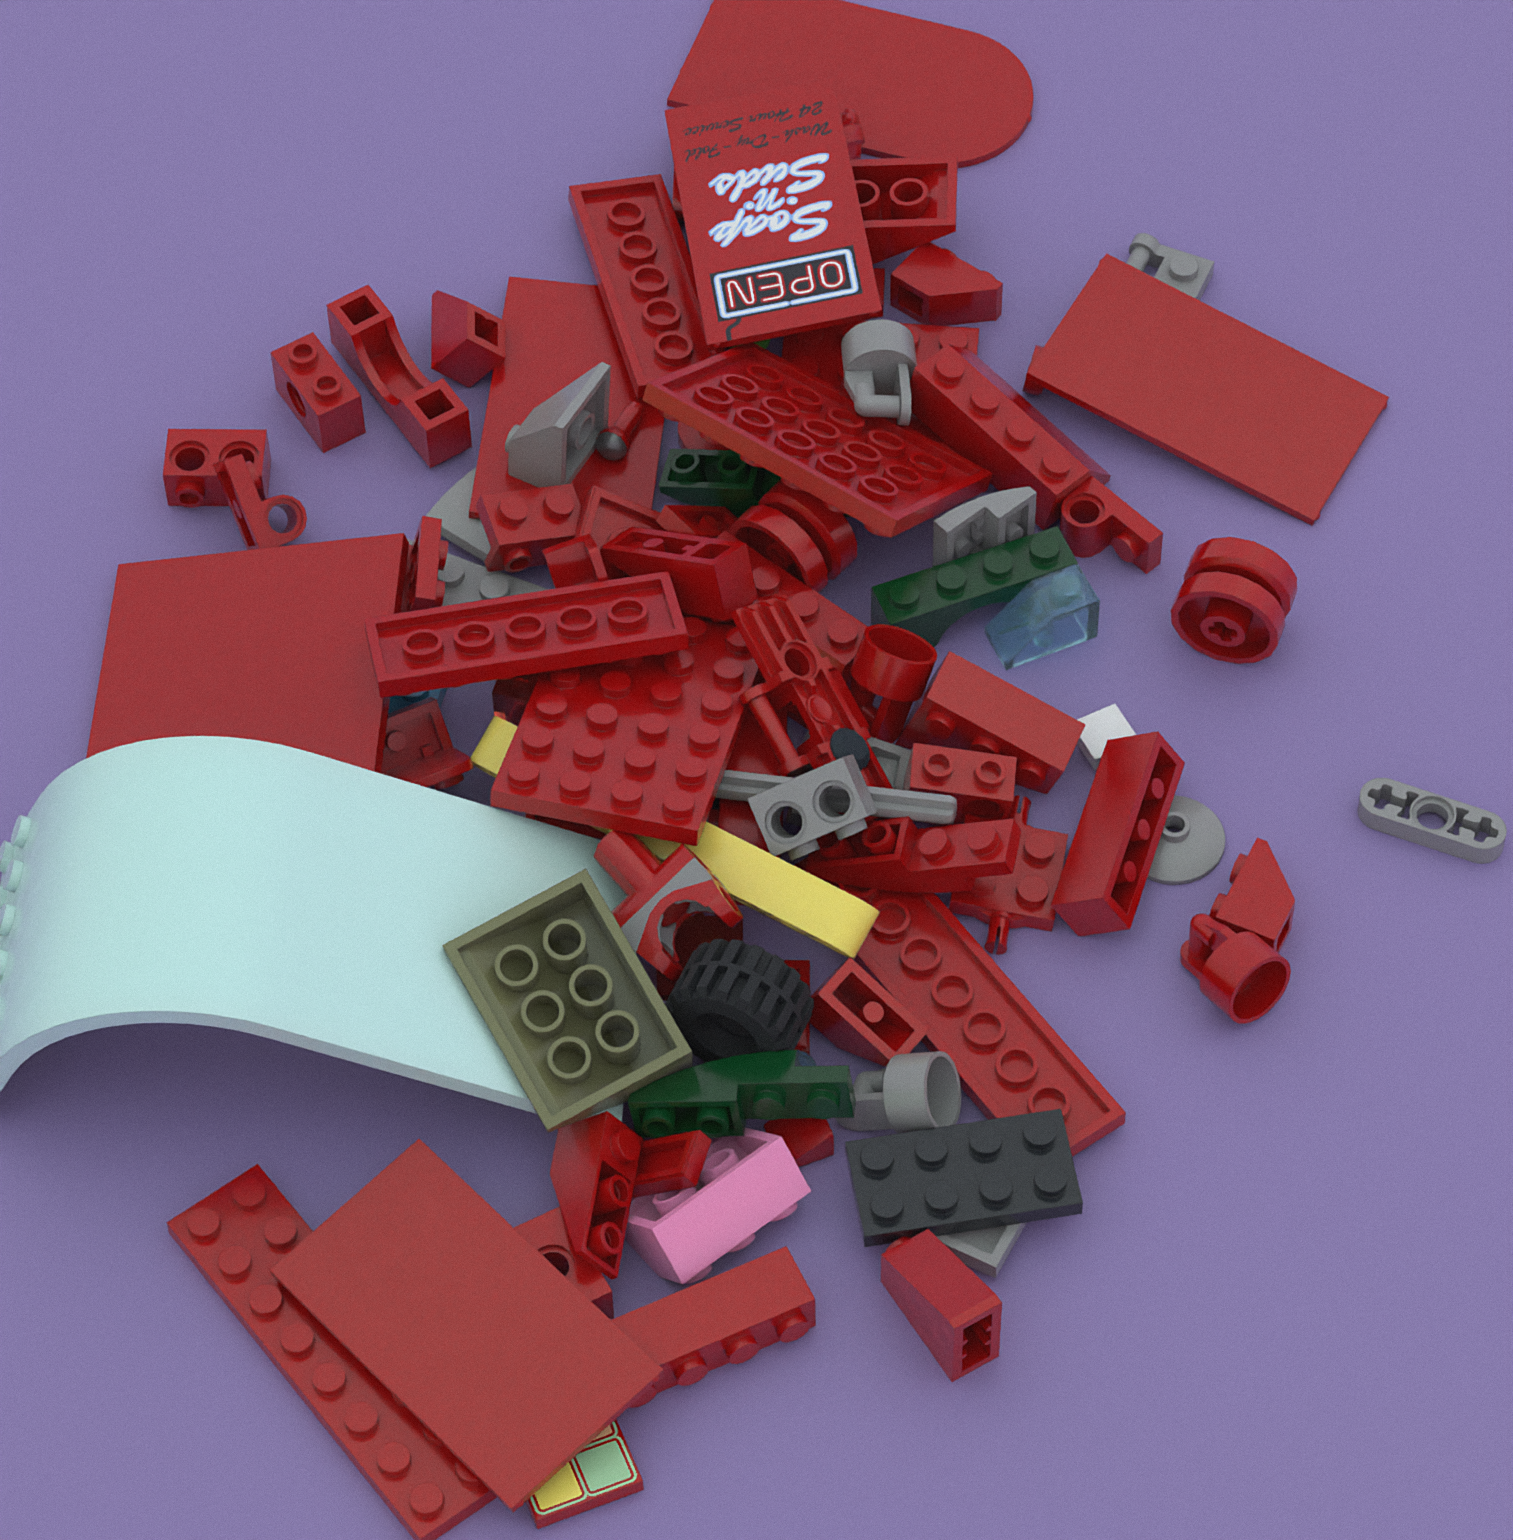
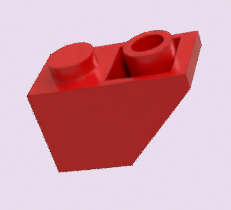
(944, 289)
(464, 339)
(1258, 897)

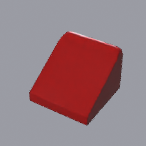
(805, 1137)

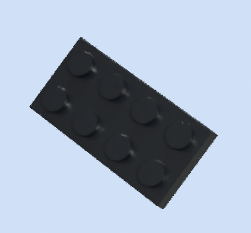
(963, 1177)

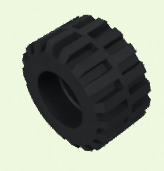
(738, 1001)

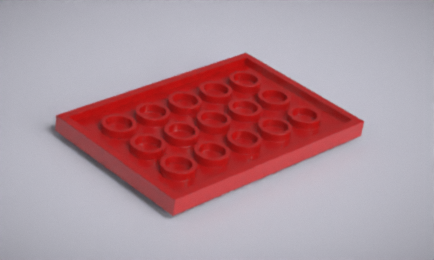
(816, 439)
(632, 738)

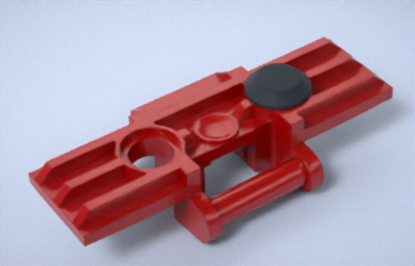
(820, 694)

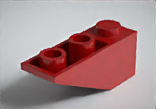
(594, 1186)

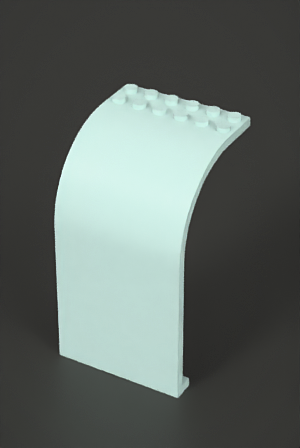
(267, 904)

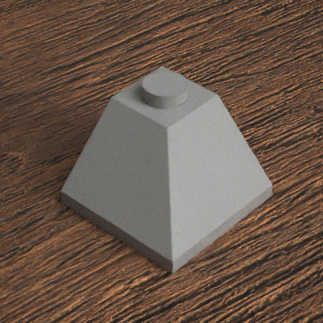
(561, 431)

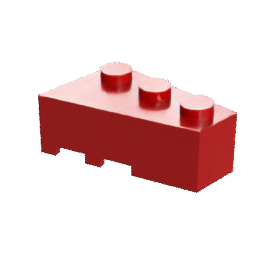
(985, 714)

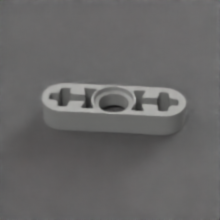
(1441, 839)

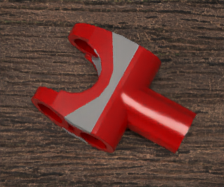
(661, 896)

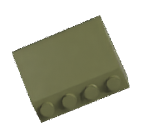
(568, 1002)

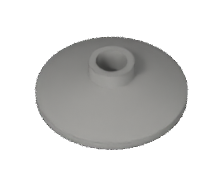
(1192, 851)

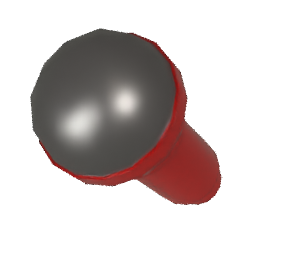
(614, 441)

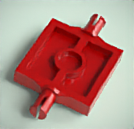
(1019, 897)

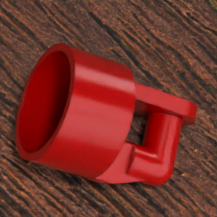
(893, 666)
(1234, 969)

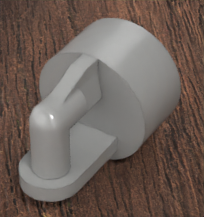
(879, 368)
(907, 1095)

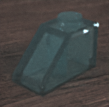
(1045, 618)

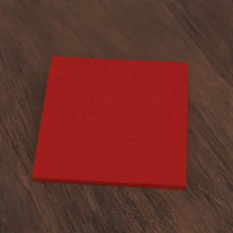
(252, 648)

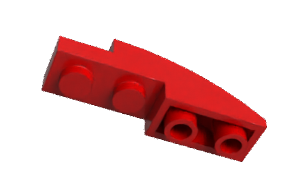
(917, 860)

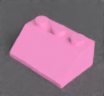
(738, 1192)

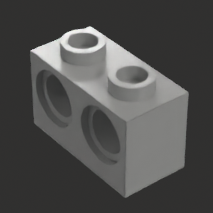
(809, 797)

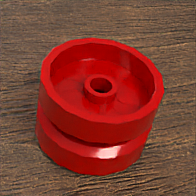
(798, 535)
(1234, 600)

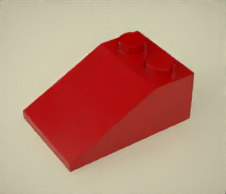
(906, 201)

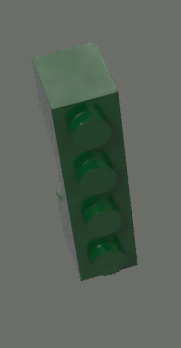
(942, 594)

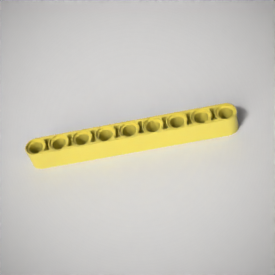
(745, 871)

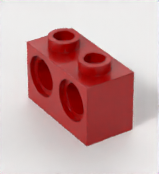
(190, 459)
(977, 780)

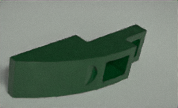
(715, 479)
(737, 1088)

